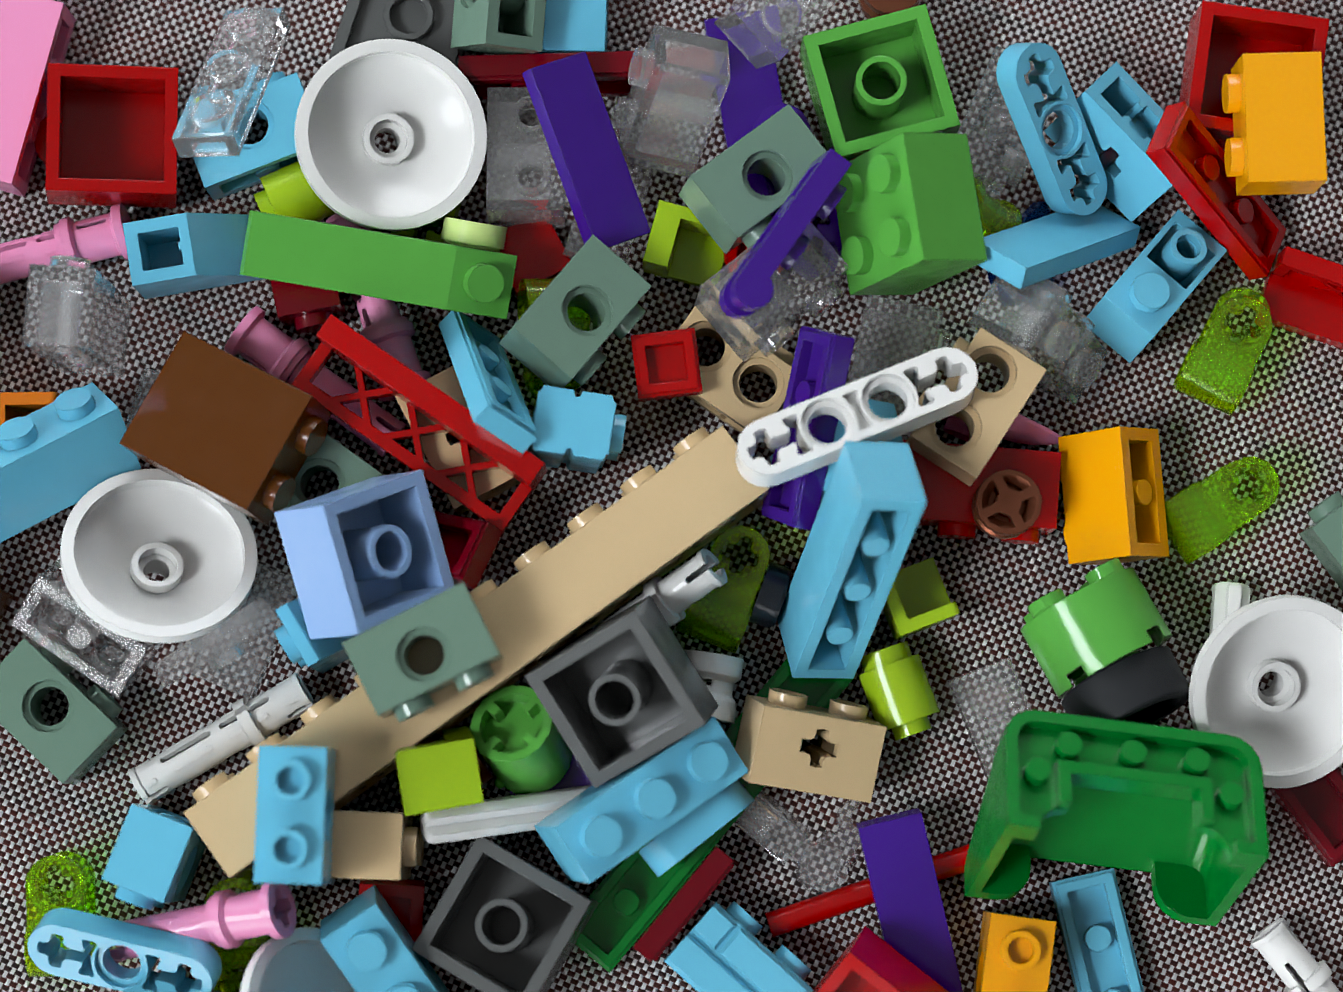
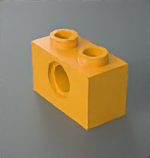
(1014, 953)

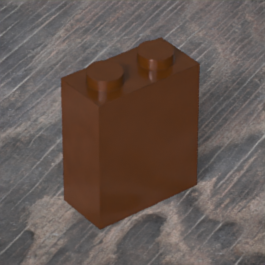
(227, 428)

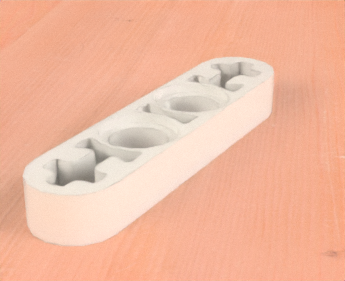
(853, 410)

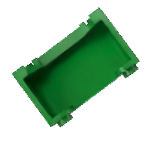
(1122, 800)

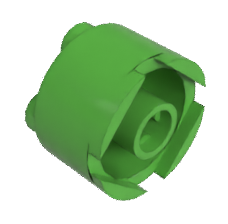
(1092, 626)

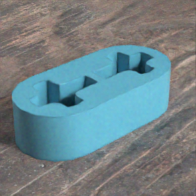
(695, 828)

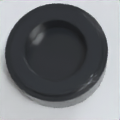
(771, 595)

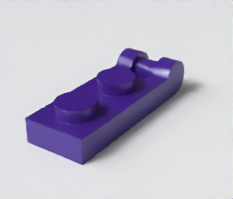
(783, 237)

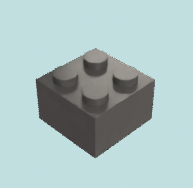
(622, 691)
(504, 922)

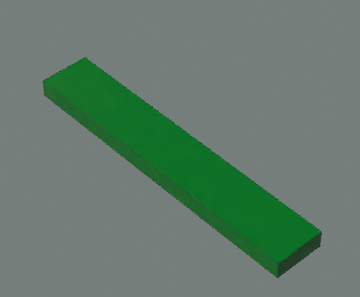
(633, 893)

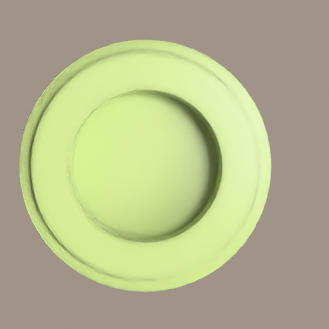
(473, 234)

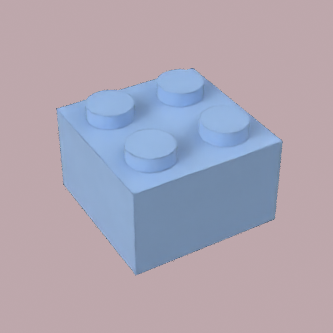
(364, 553)

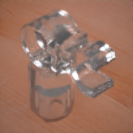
(820, 864)

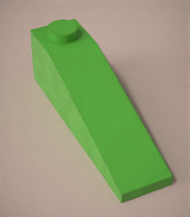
(378, 264)

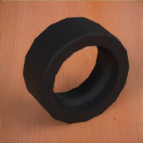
(1132, 689)

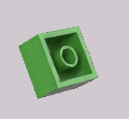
(878, 81)
(910, 214)

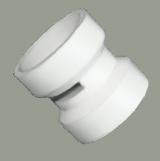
(723, 673)

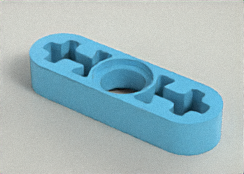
(1029, 113)
(102, 970)

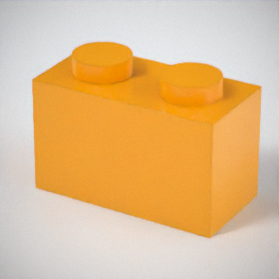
(1276, 123)
(1113, 496)

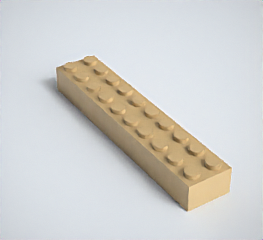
(530, 616)

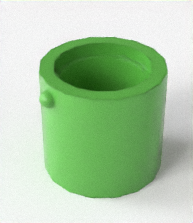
(520, 741)

